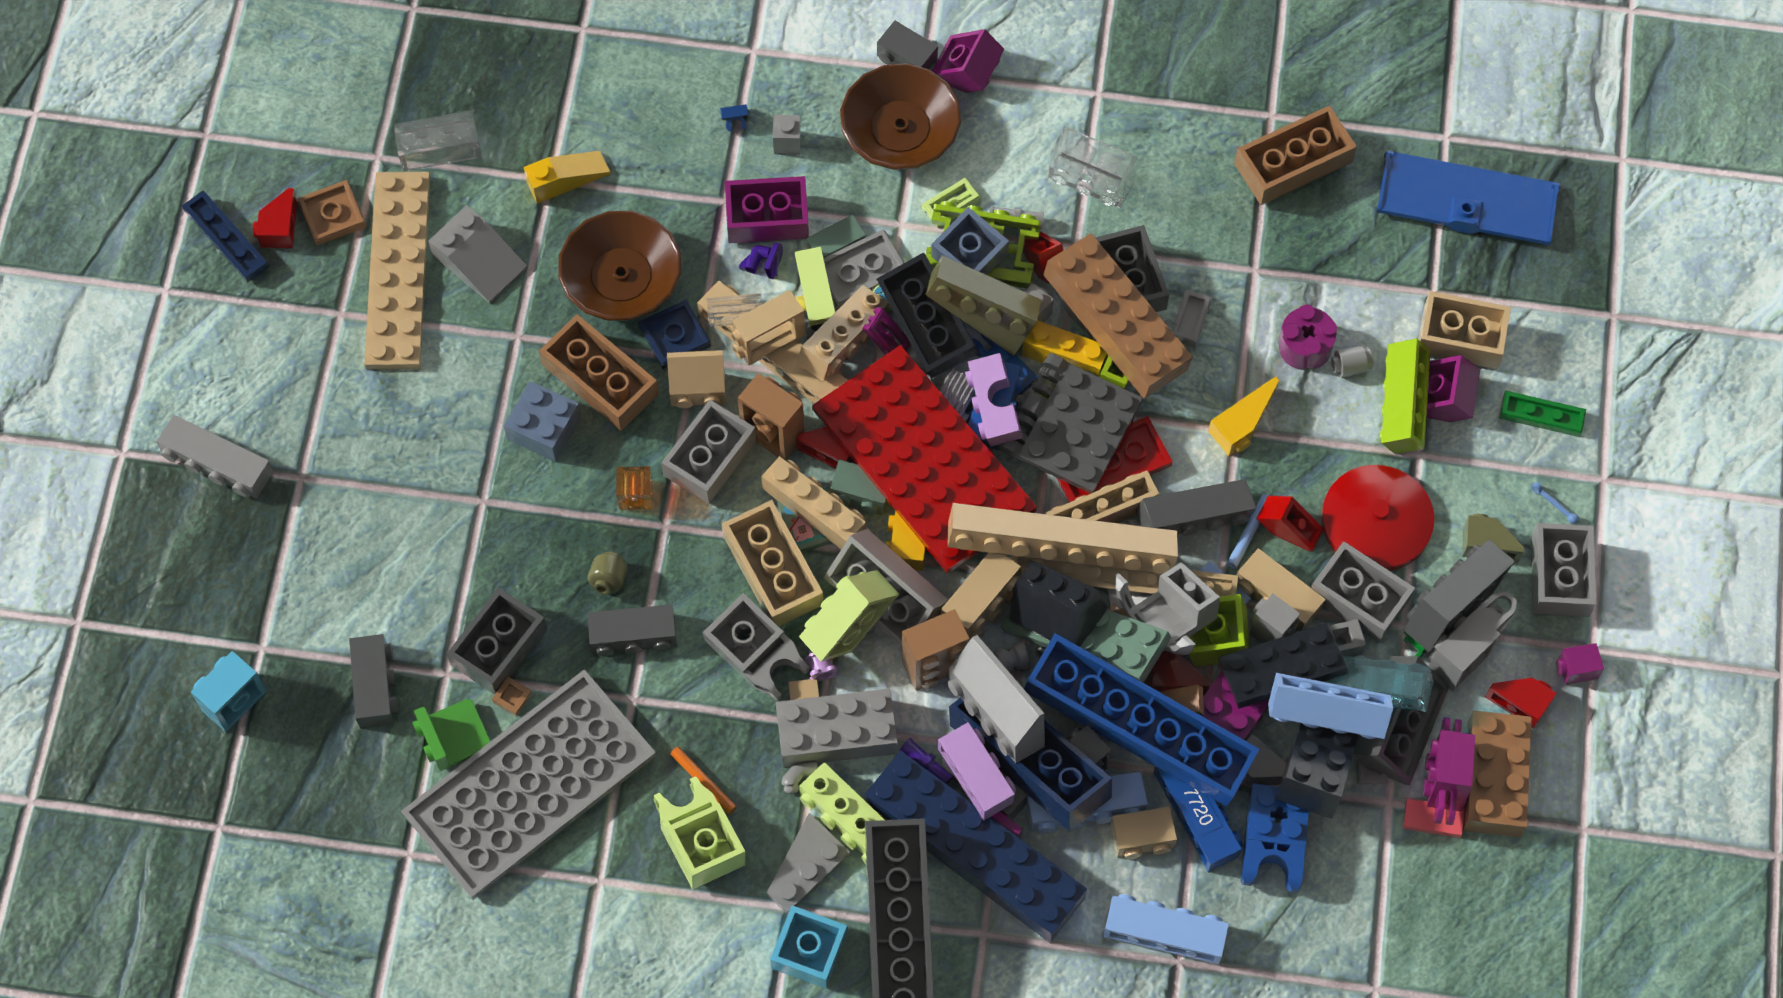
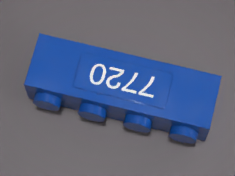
(1202, 822)

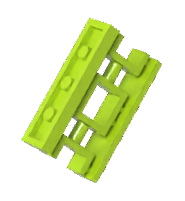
(1002, 218)

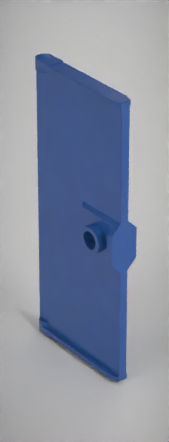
(1468, 198)

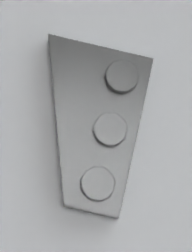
(807, 864)

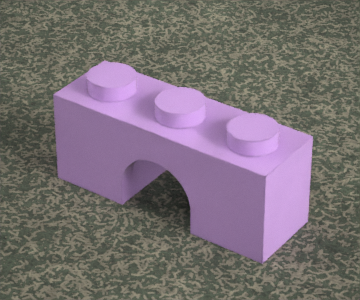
(987, 377)

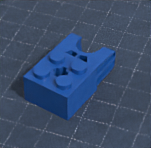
(1272, 841)

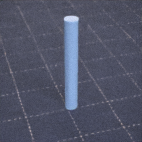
(1246, 536)

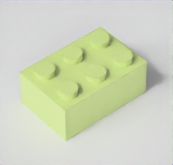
(848, 614)

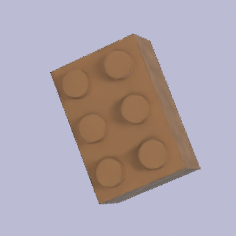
(773, 413)
(932, 649)

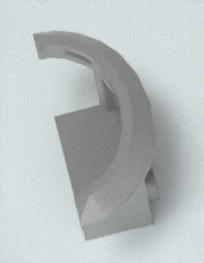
(1179, 606)

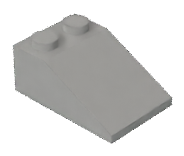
(477, 254)

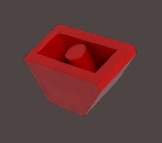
(277, 221)
(1040, 252)
(822, 446)
(1290, 521)
(1522, 697)

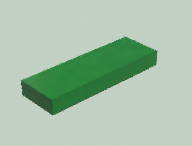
(1542, 413)

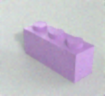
(977, 770)

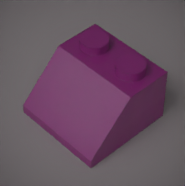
(969, 60)
(1452, 389)

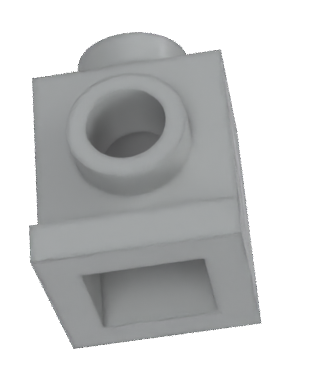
(1351, 635)

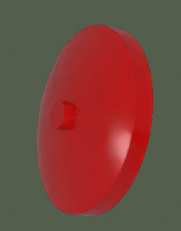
(1379, 515)

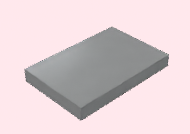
(860, 265)

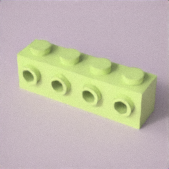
(839, 806)

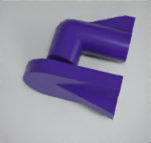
(772, 255)

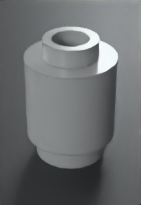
(1352, 361)

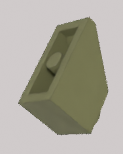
(1481, 527)

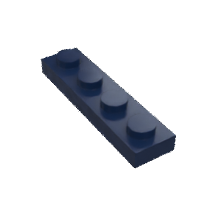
(225, 236)

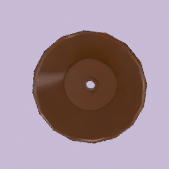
(906, 97)
(613, 245)

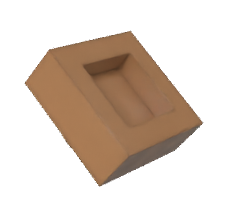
(512, 696)

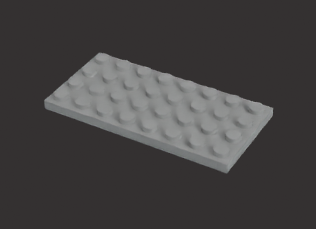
(528, 784)

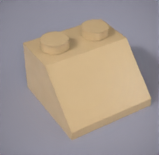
(696, 378)

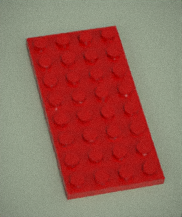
(917, 450)

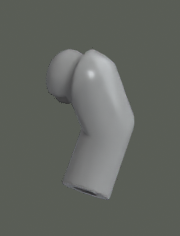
(795, 774)

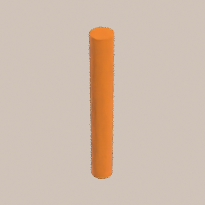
(682, 758)

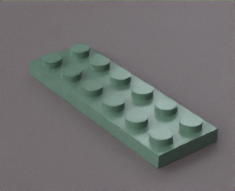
(1116, 640)

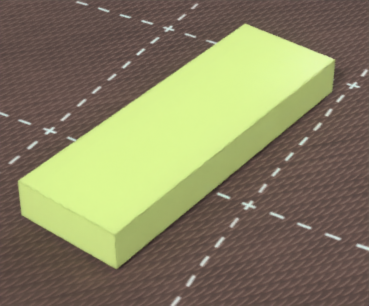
(815, 285)

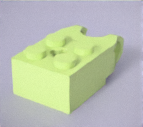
(697, 826)

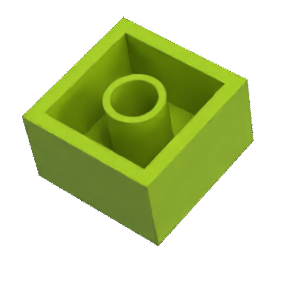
(1224, 635)

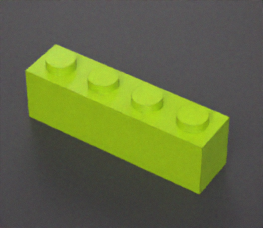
(1405, 396)

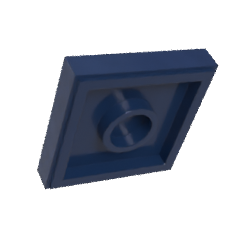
(674, 331)

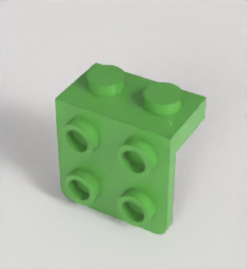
(451, 733)

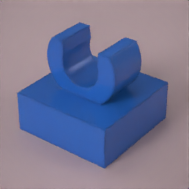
(733, 113)

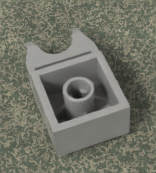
(1470, 641)
(760, 653)

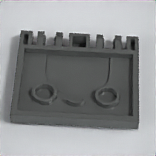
(1075, 427)

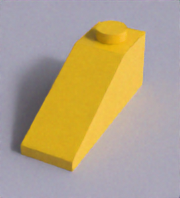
(564, 173)
(1237, 424)

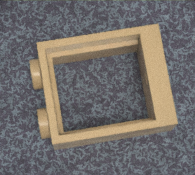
(768, 328)

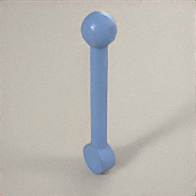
(1572, 518)

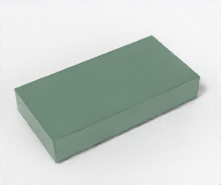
(837, 236)

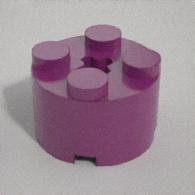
(1307, 338)

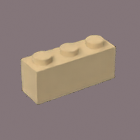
(1265, 576)

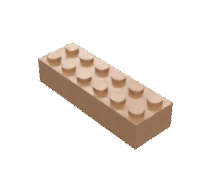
(1117, 316)

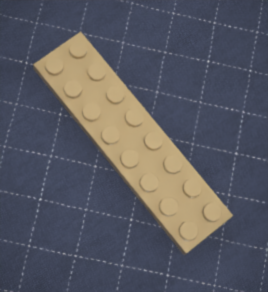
(397, 270)

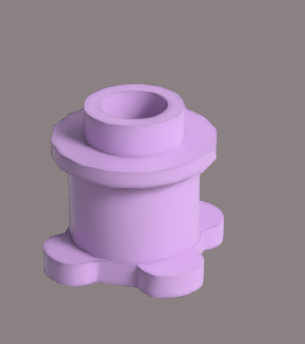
(821, 669)

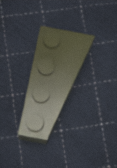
(984, 303)

